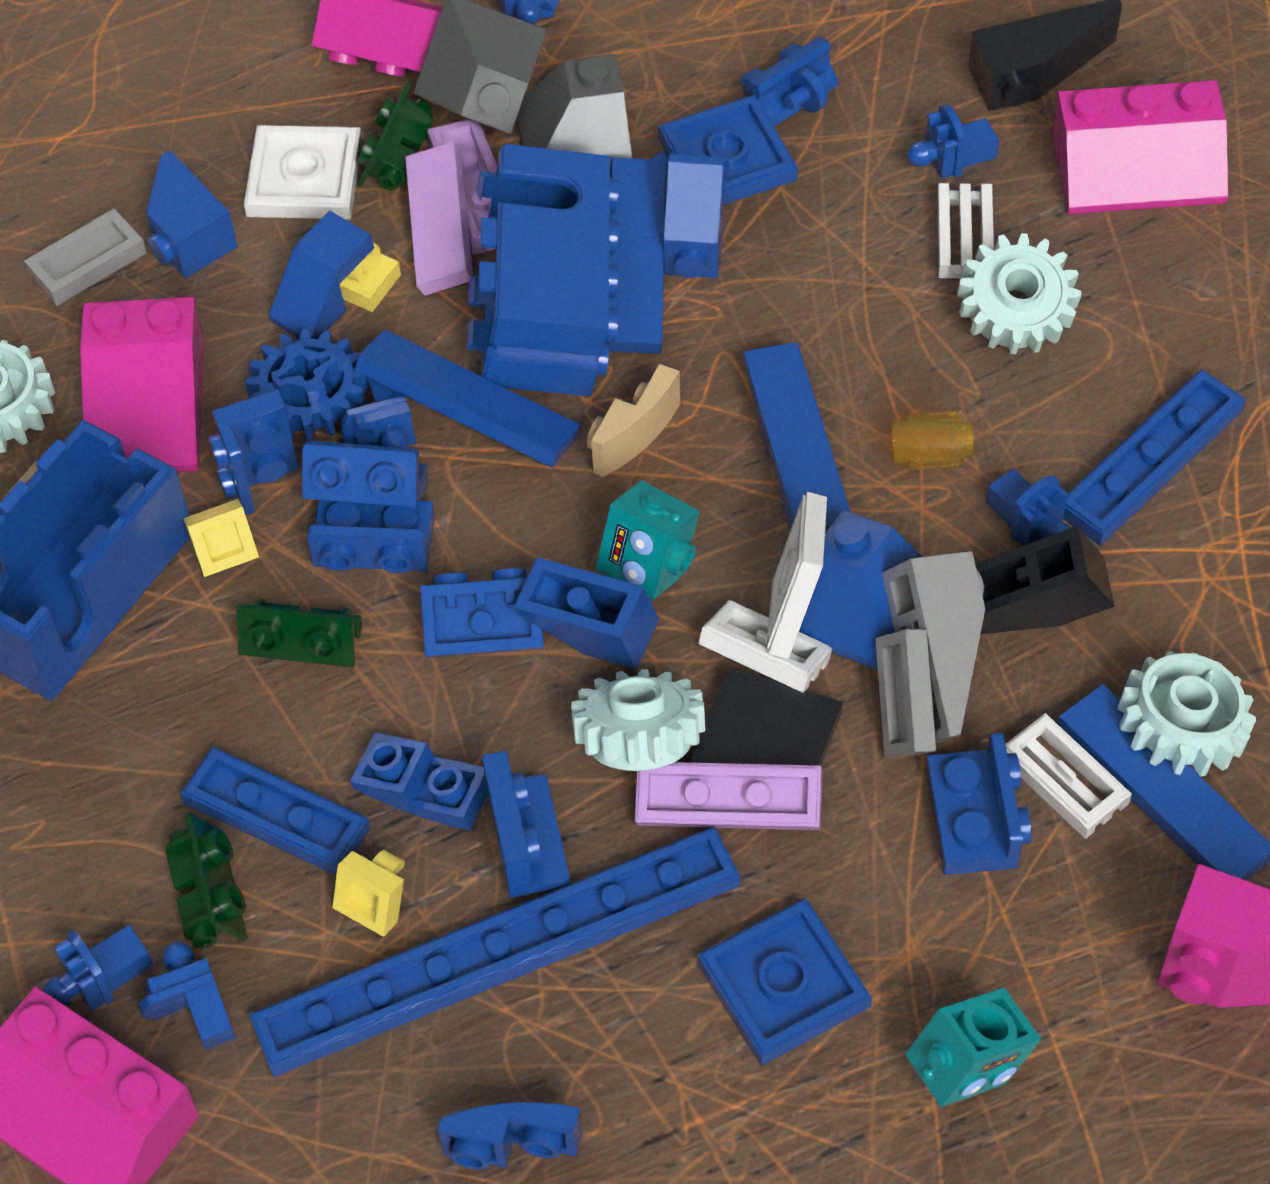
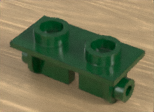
(401, 122)
(297, 634)
(203, 859)

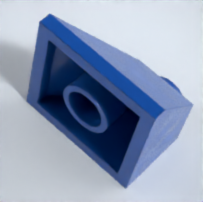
(850, 594)

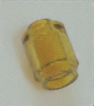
(931, 440)

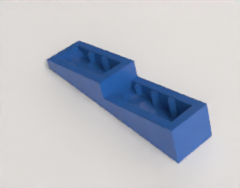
(793, 429)

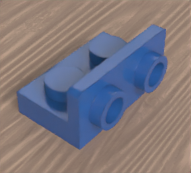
(252, 445)
(362, 474)
(371, 536)
(476, 615)
(977, 808)
(525, 828)

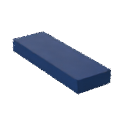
(274, 810)

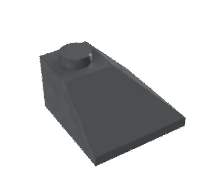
(480, 63)
(578, 109)

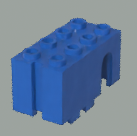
(551, 271)
(81, 552)

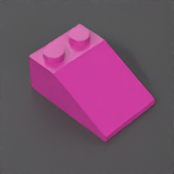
(145, 376)
(1221, 943)

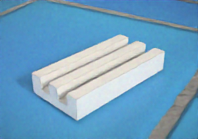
(965, 199)
(743, 638)
(1045, 786)

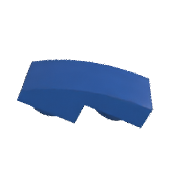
(419, 783)
(488, 1132)

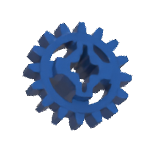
(313, 380)

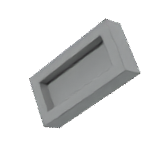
(85, 257)
(905, 693)

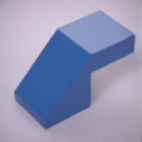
(311, 283)

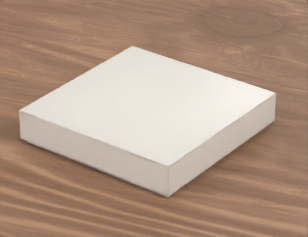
(303, 171)
(796, 575)

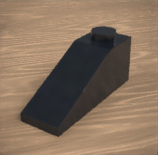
(1035, 54)
(1044, 583)

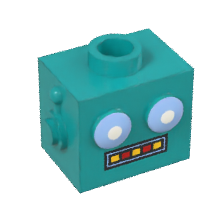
(648, 539)
(972, 1046)

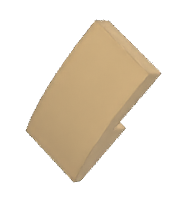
(634, 426)

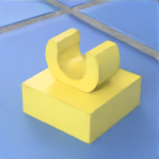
(370, 280)
(221, 537)
(370, 890)

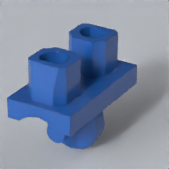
(795, 82)

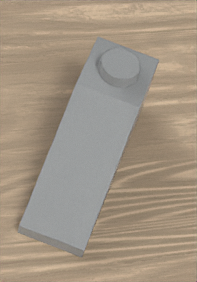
(948, 601)

